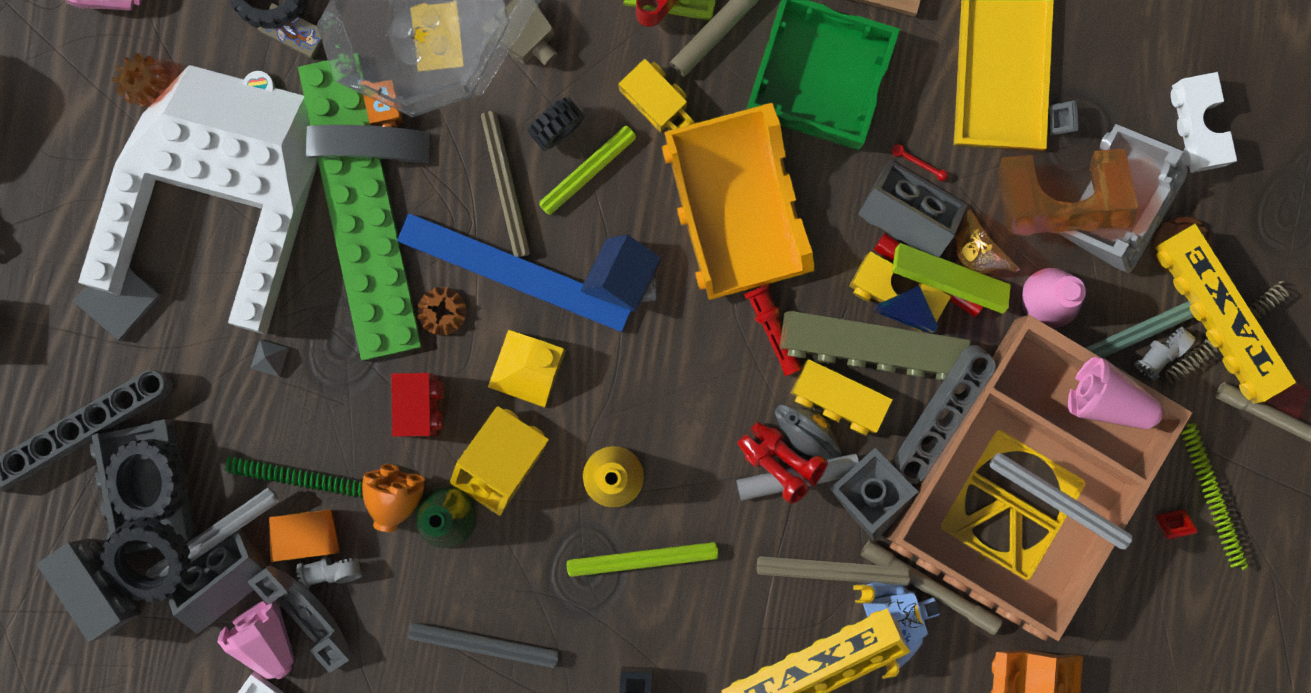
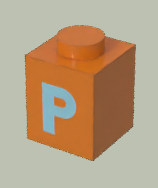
(381, 114)

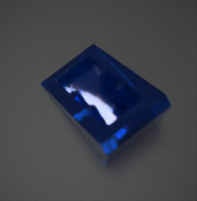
(910, 310)

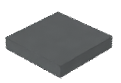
(119, 312)

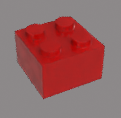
(416, 404)

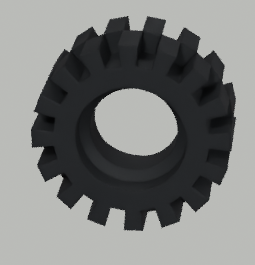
(555, 123)

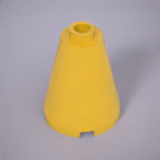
(626, 467)

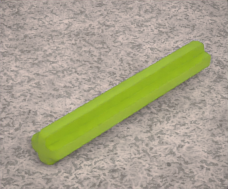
(587, 170)

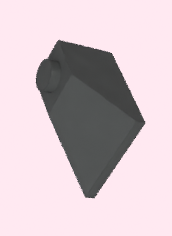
(874, 493)

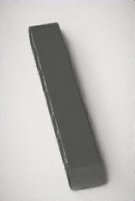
(87, 421)

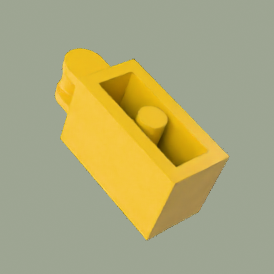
(655, 96)

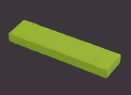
(951, 278)

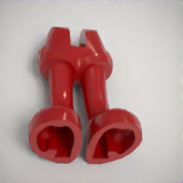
(773, 445)

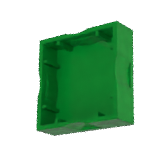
(824, 71)

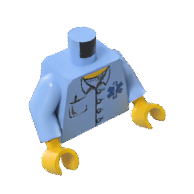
(905, 609)

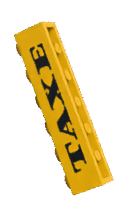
(1224, 315)
(832, 660)

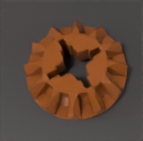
(448, 323)

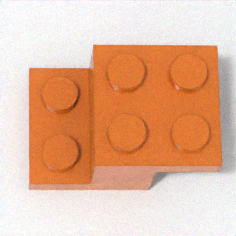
(1036, 672)

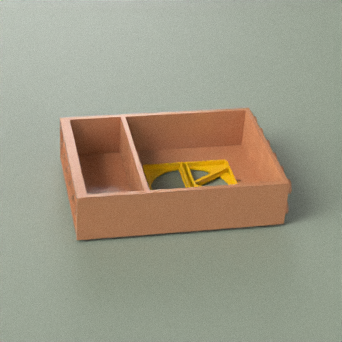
(1093, 461)

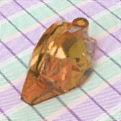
(979, 251)

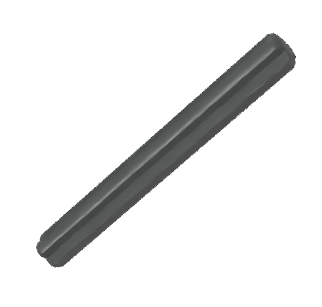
(483, 645)

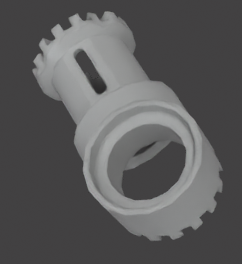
(1161, 354)
(326, 571)

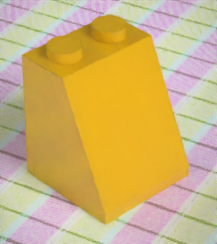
(498, 460)

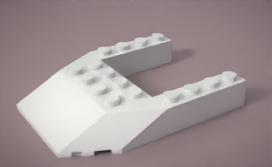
(222, 142)

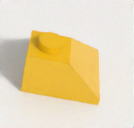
(527, 368)

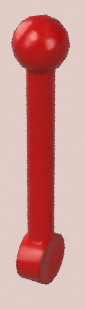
(898, 150)

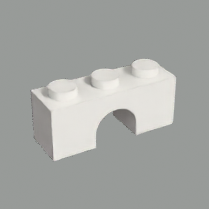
(1202, 147)

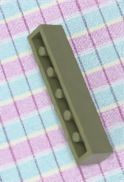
(870, 344)

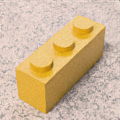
(840, 398)

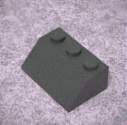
(913, 209)
(216, 581)

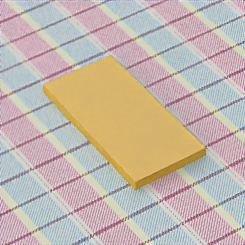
(1004, 74)

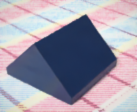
(622, 272)

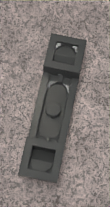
(367, 142)
(307, 611)

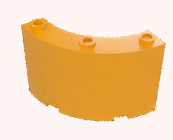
(738, 201)

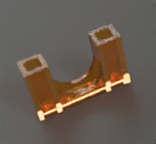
(1032, 211)

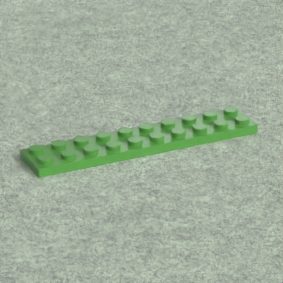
(362, 225)

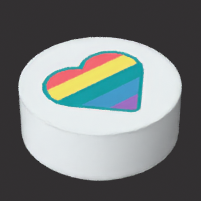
(260, 80)

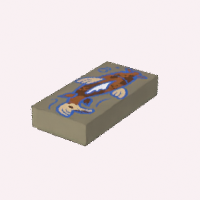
(297, 35)

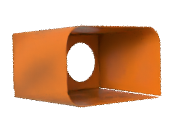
(303, 535)

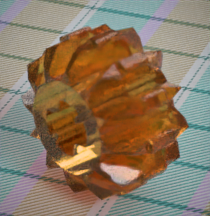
(143, 68)

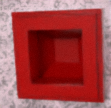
(1176, 524)

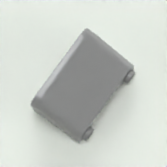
(1156, 178)

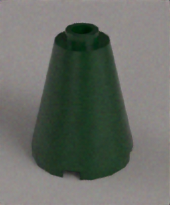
(456, 513)

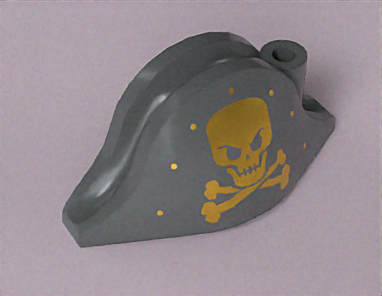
(807, 432)

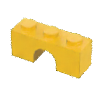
(874, 283)

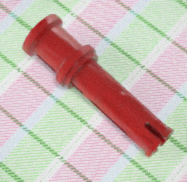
(768, 316)

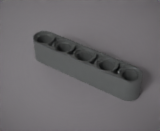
(944, 399)

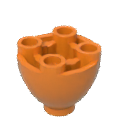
(391, 496)

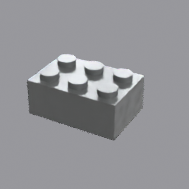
(85, 591)

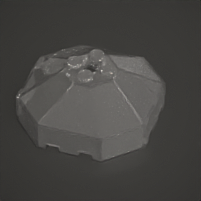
(375, 52)

